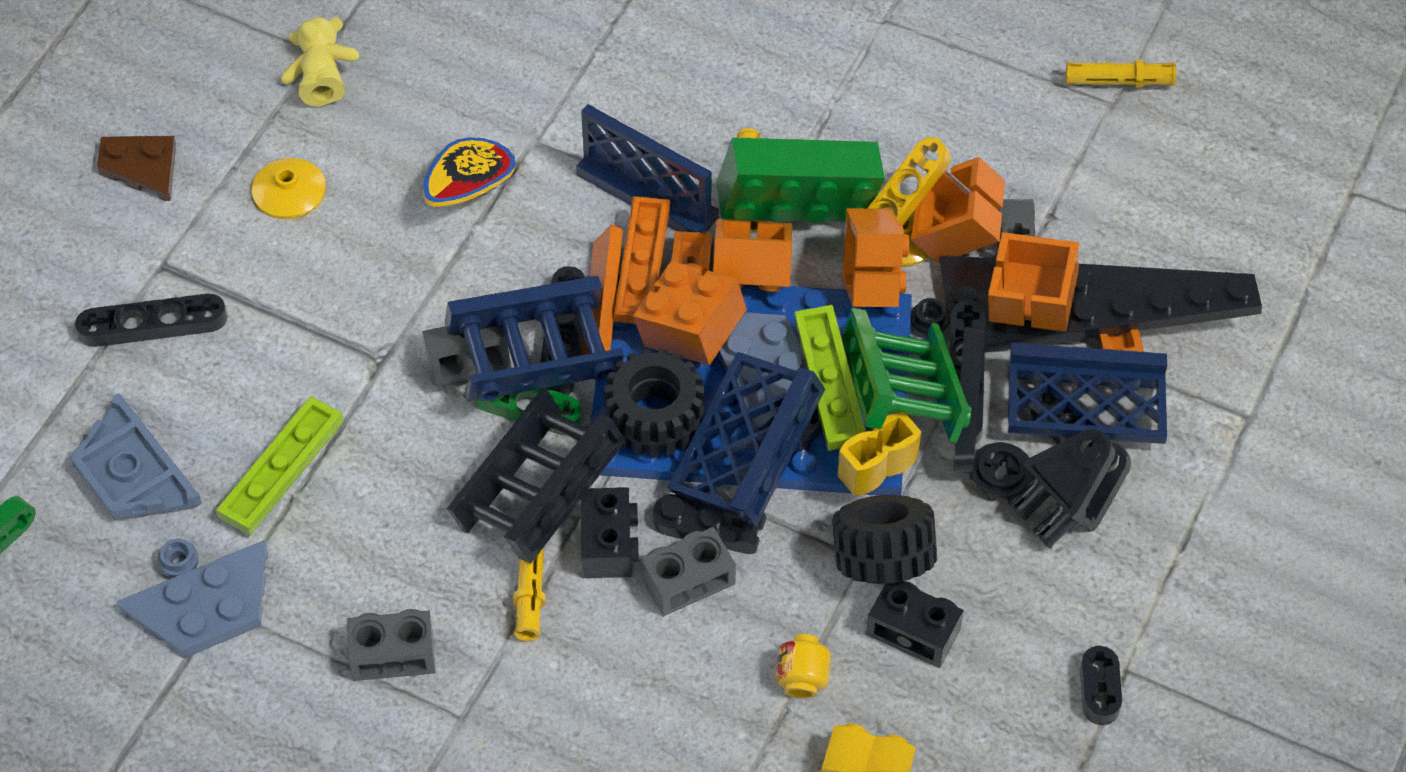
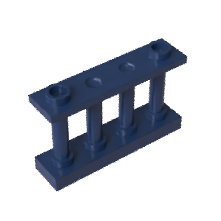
(528, 304)

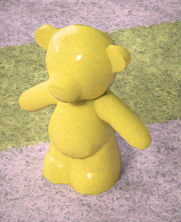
(321, 77)

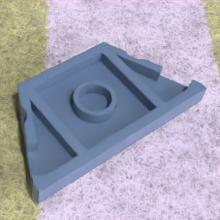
(768, 339)
(130, 467)
(204, 603)

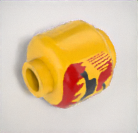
(803, 666)

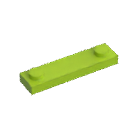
(826, 356)
(280, 466)

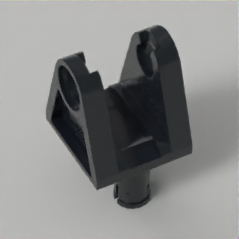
(1075, 480)

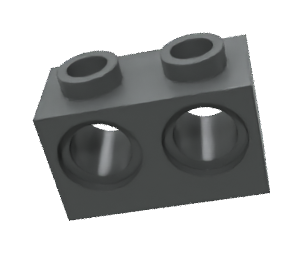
(693, 578)
(391, 655)

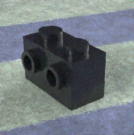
(606, 533)
(915, 622)

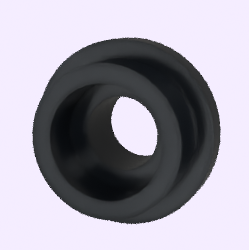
(929, 309)

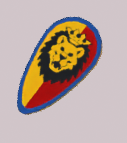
(466, 171)

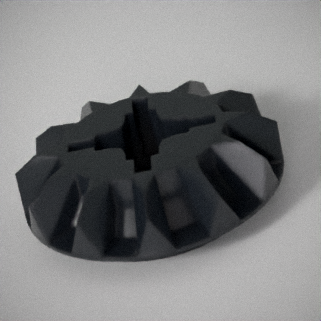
(989, 459)

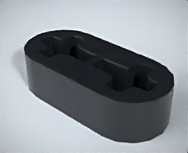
(1092, 685)

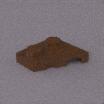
(139, 162)

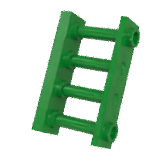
(876, 386)

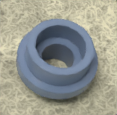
(177, 549)

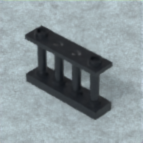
(560, 493)

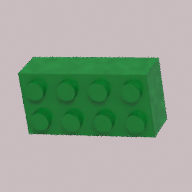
(798, 179)

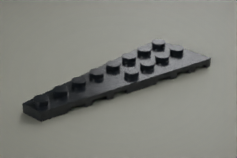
(1108, 300)

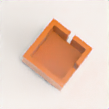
(957, 220)
(874, 257)
(754, 260)
(1033, 281)
(690, 312)

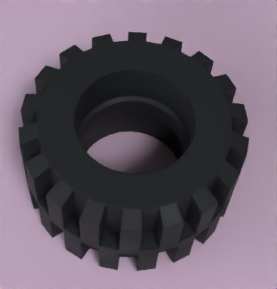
(659, 377)
(884, 539)

